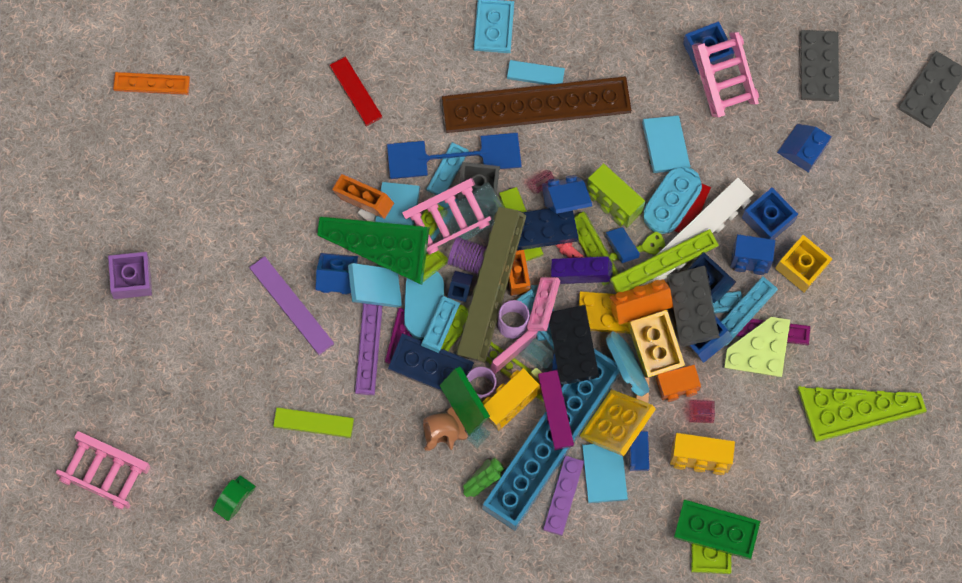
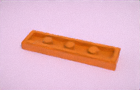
(151, 83)

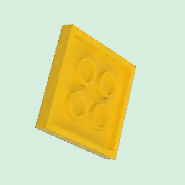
(617, 422)

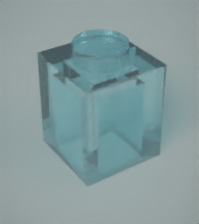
(538, 355)

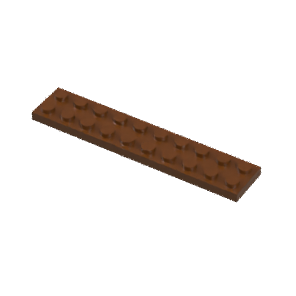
(536, 104)

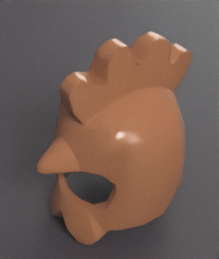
(443, 428)

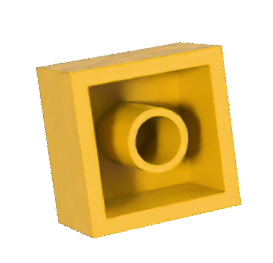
(803, 263)

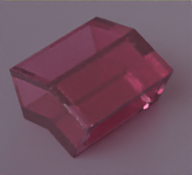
(531, 184)
(701, 411)

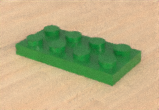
(717, 529)

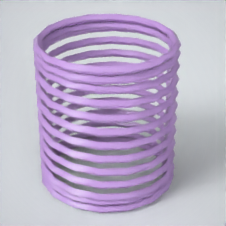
(513, 306)
(483, 372)

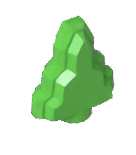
(483, 477)

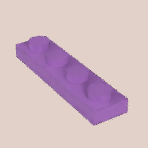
(563, 495)

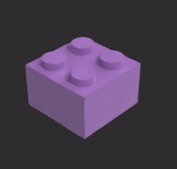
(130, 275)

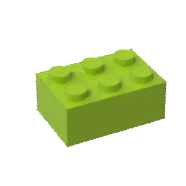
(615, 196)

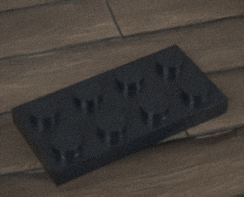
(573, 345)

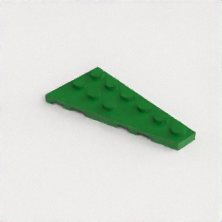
(386, 244)

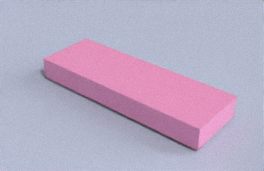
(543, 304)
(512, 351)

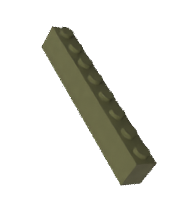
(491, 284)

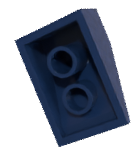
(719, 280)

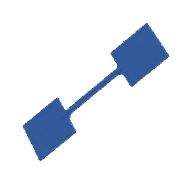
(411, 160)

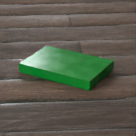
(464, 400)

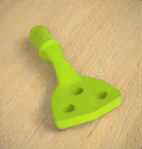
(645, 246)

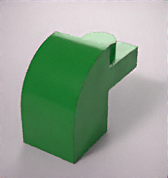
(233, 497)

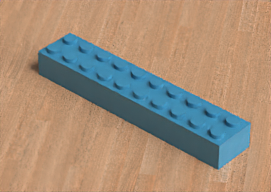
(537, 458)

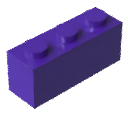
(582, 270)

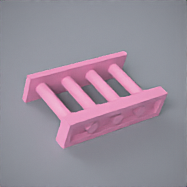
(708, 70)
(449, 197)
(119, 459)

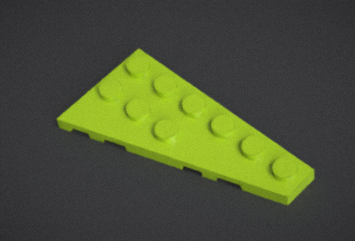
(852, 410)

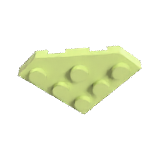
(761, 349)

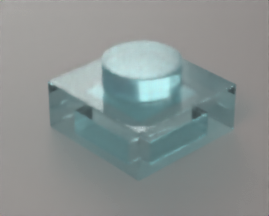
(479, 436)

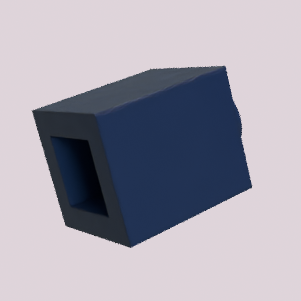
(460, 286)

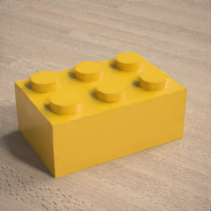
(656, 343)
(511, 398)
(702, 453)

